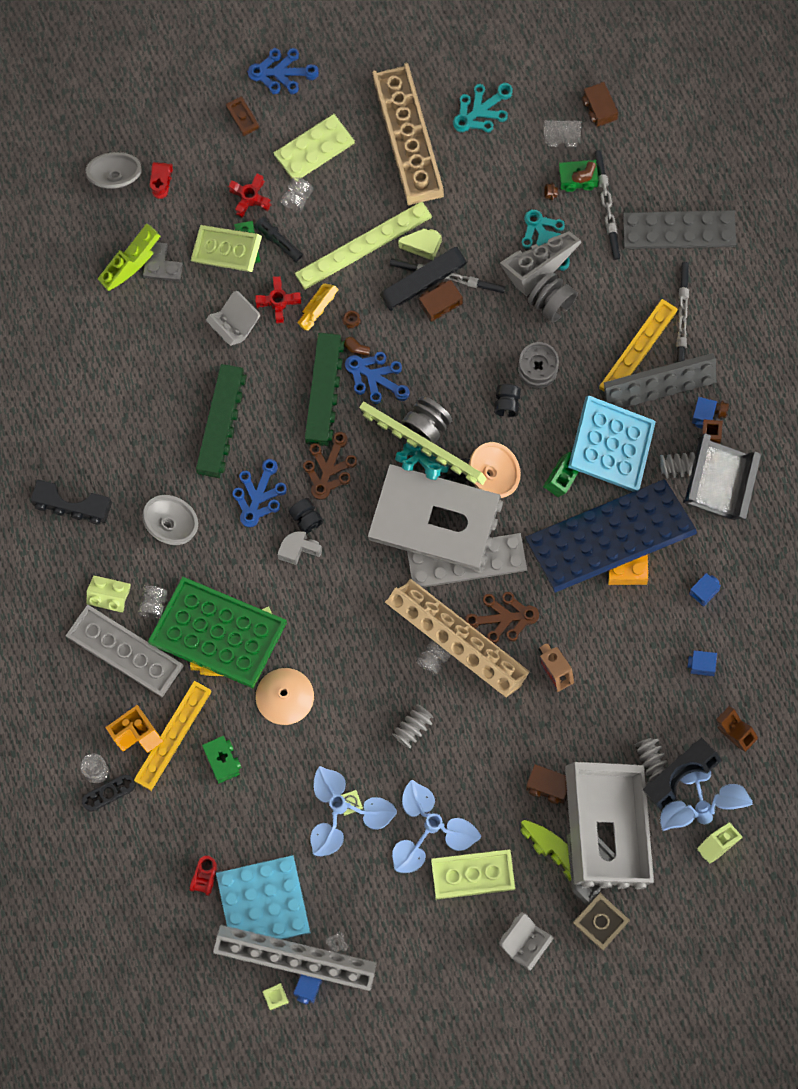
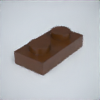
(242, 116)

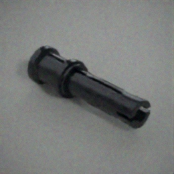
(270, 235)

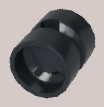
(507, 399)
(305, 515)

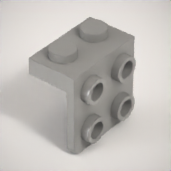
(234, 319)
(525, 941)

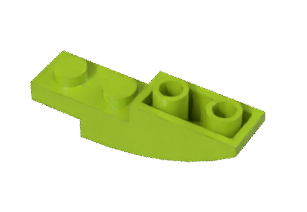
(130, 261)
(547, 842)

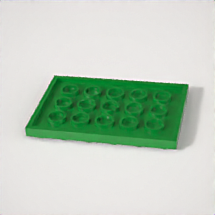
(217, 632)

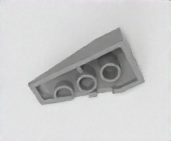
(533, 265)

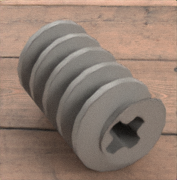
(677, 464)
(413, 725)
(651, 757)

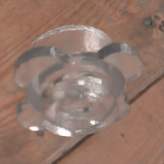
(339, 937)

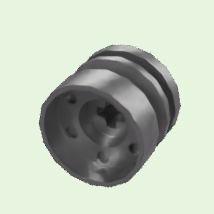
(550, 296)
(538, 354)
(428, 418)

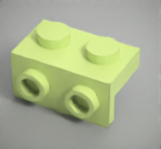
(107, 593)

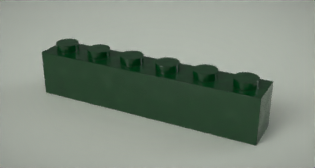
(323, 389)
(220, 421)

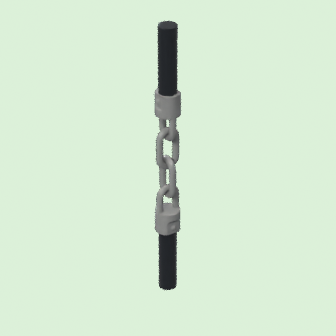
(611, 227)
(472, 281)
(681, 343)

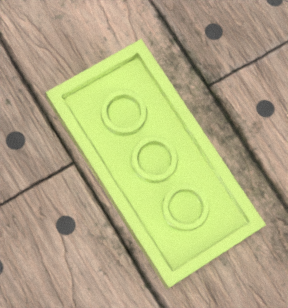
(314, 147)
(226, 248)
(473, 874)

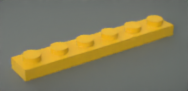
(642, 342)
(173, 735)

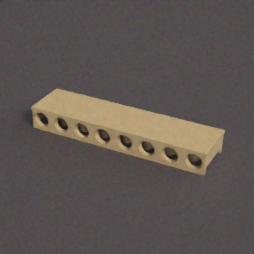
(404, 124)
(458, 637)

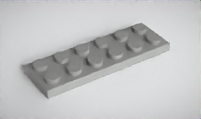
(503, 557)
(124, 651)

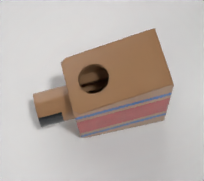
(555, 667)

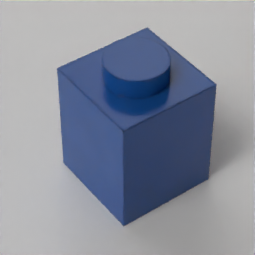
(704, 410)
(705, 589)
(702, 663)
(307, 989)

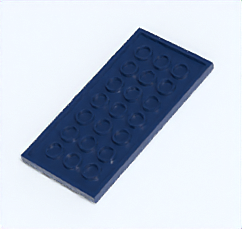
(610, 535)

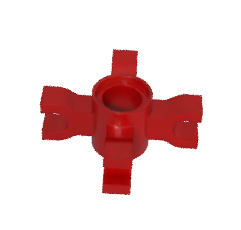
(252, 188)
(262, 301)

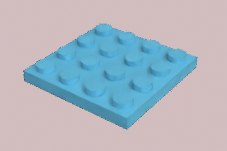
(612, 444)
(264, 899)

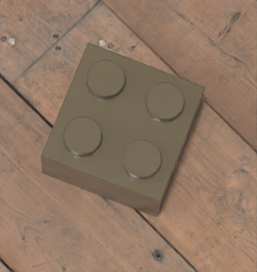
(601, 921)

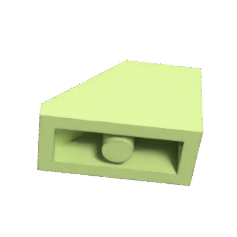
(422, 243)
(719, 842)

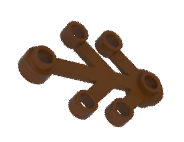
(329, 468)
(505, 617)

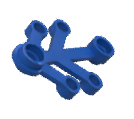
(280, 71)
(374, 376)
(258, 496)

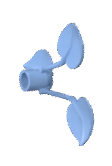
(328, 788)
(678, 814)
(459, 831)

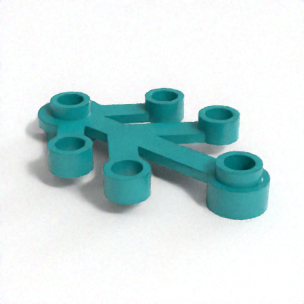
(481, 110)
(544, 235)
(431, 465)

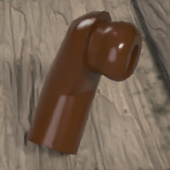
(584, 175)
(355, 347)

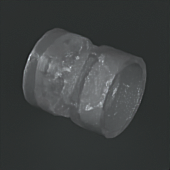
(297, 193)
(152, 602)
(433, 657)
(94, 768)

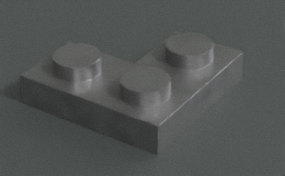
(158, 268)

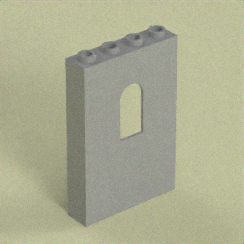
(406, 509)
(611, 796)

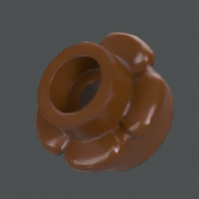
(550, 191)
(355, 316)
(721, 409)

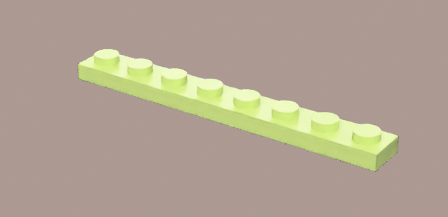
(363, 245)
(428, 447)

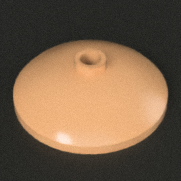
(500, 464)
(288, 708)

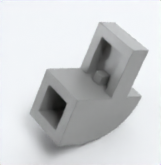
(295, 544)

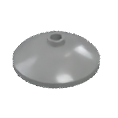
(113, 170)
(170, 512)

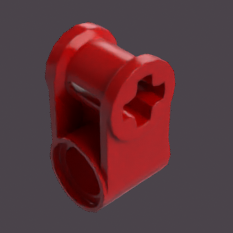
(160, 179)
(204, 877)

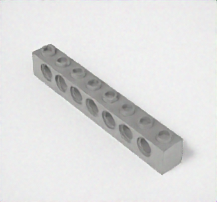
(295, 957)

